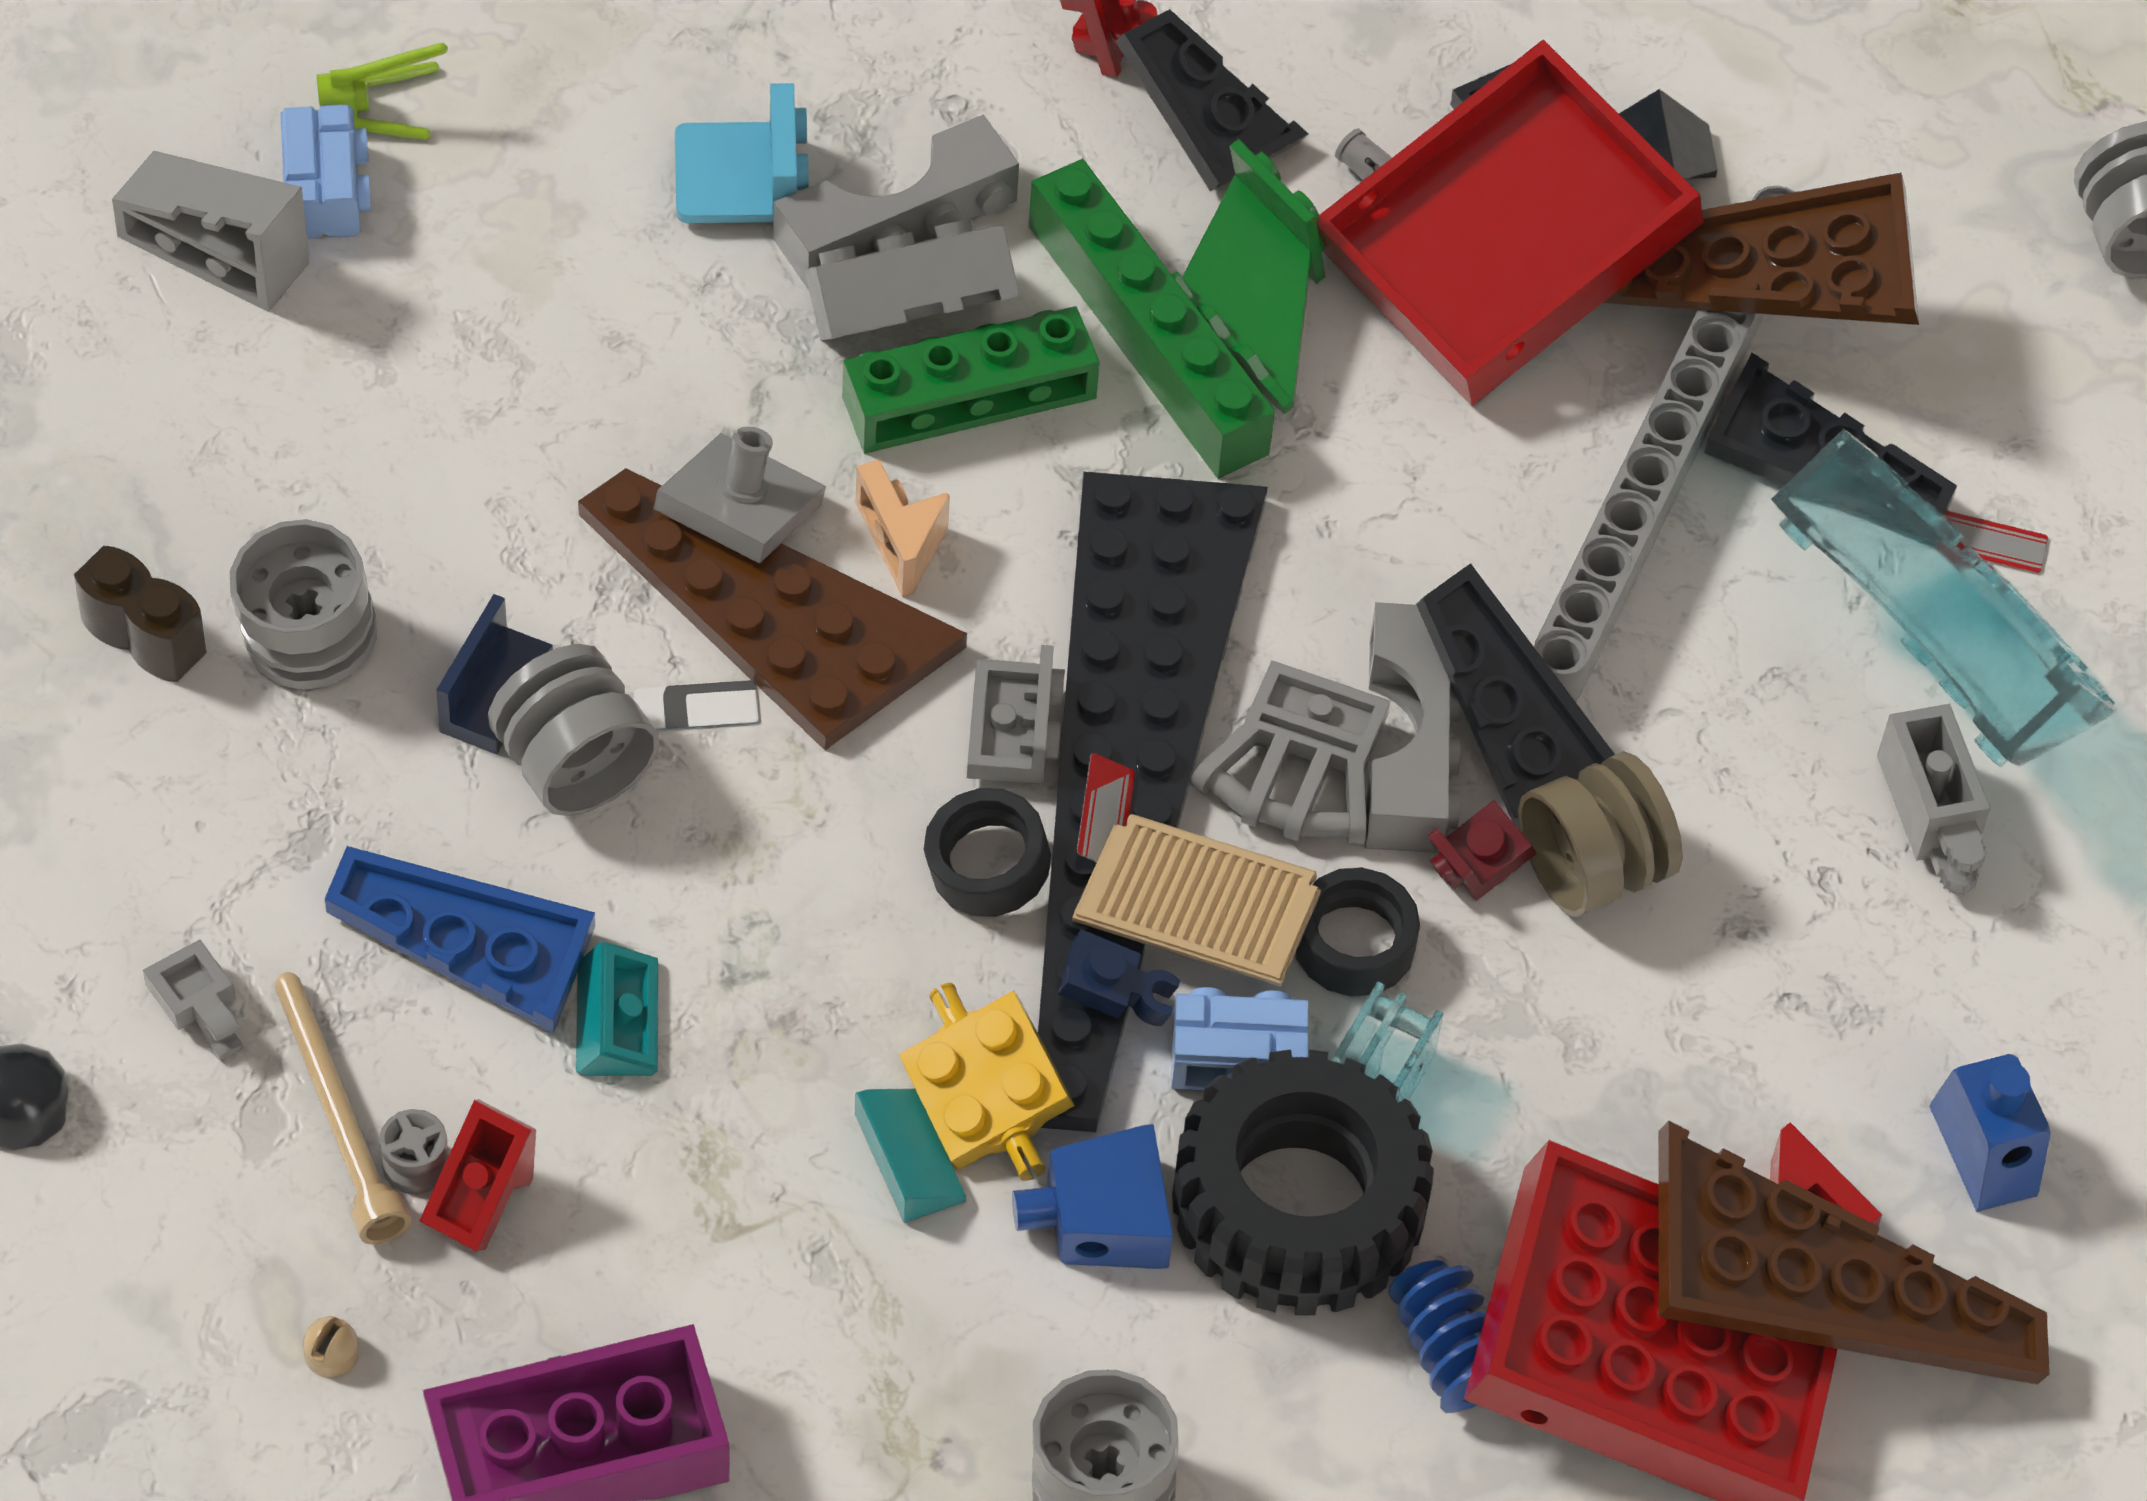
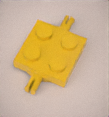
(986, 1081)

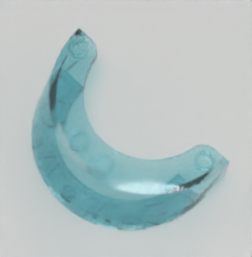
(1949, 601)

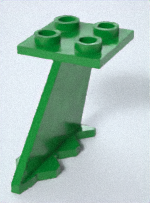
(1256, 273)

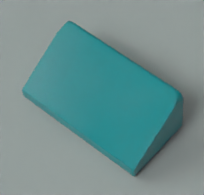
(617, 1013)
(908, 1152)

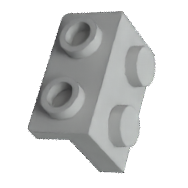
(1011, 719)

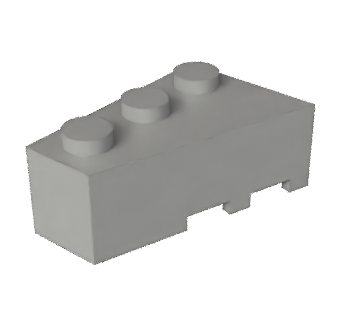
(216, 225)
(910, 279)

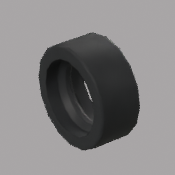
(974, 811)
(1372, 892)

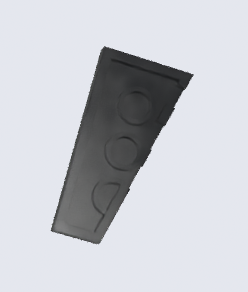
(1780, 429)
(1507, 691)

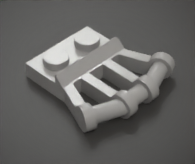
(1310, 720)

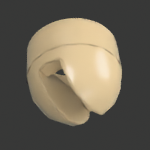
(341, 1352)

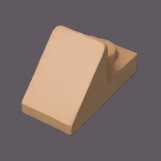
(902, 531)

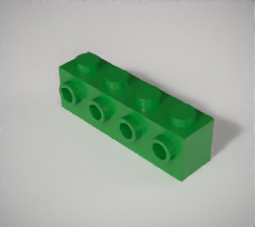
(970, 379)

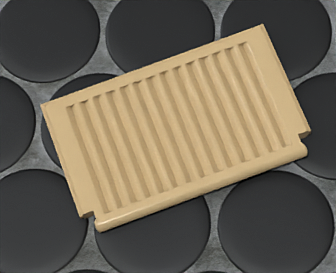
(1199, 899)

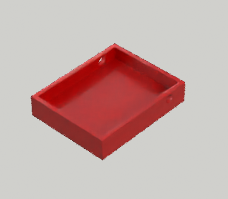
(1508, 222)
(1585, 1346)

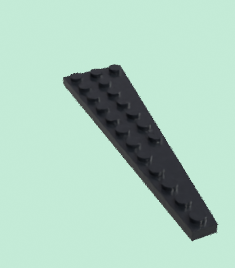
(1145, 650)

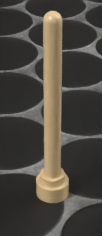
(377, 1209)

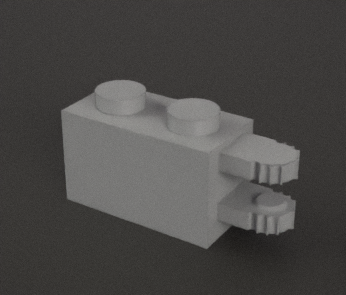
(1936, 792)

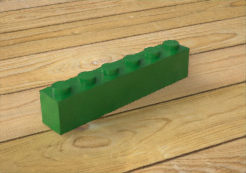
(1151, 318)

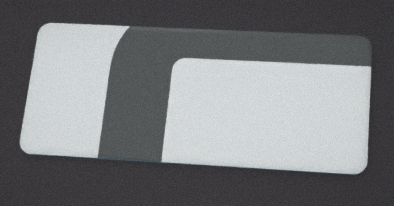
(699, 704)

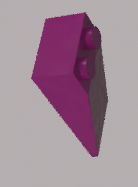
(585, 1426)

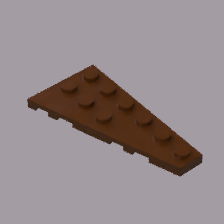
(1794, 254)
(791, 624)
(1814, 1274)

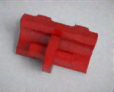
(1103, 25)

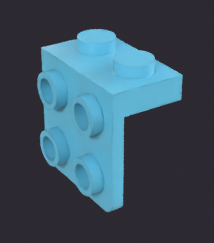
(741, 167)

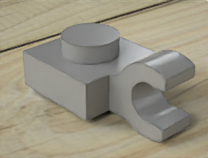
(196, 989)

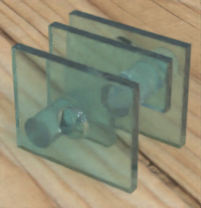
(1393, 1016)

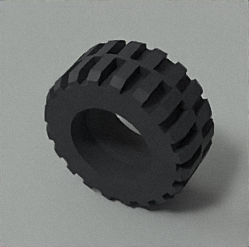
(1319, 1109)

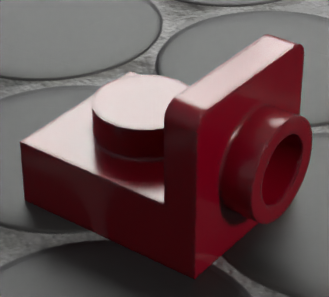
(1480, 851)

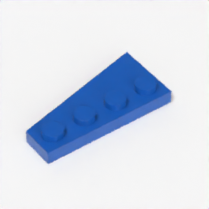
(476, 933)

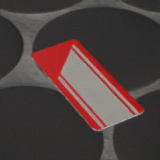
(2001, 542)
(1105, 804)

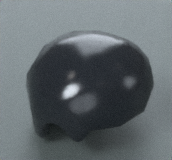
(30, 1096)

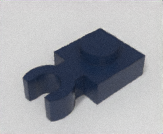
(1108, 980)

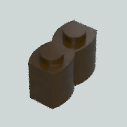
(140, 613)

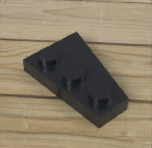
(1202, 98)

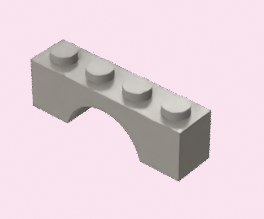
(967, 178)
(1411, 787)

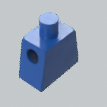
(1990, 1118)
(1103, 1202)

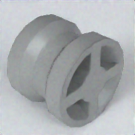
(418, 1135)

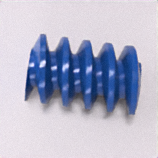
(1441, 1325)

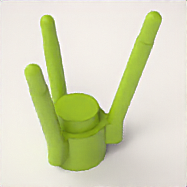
(352, 84)

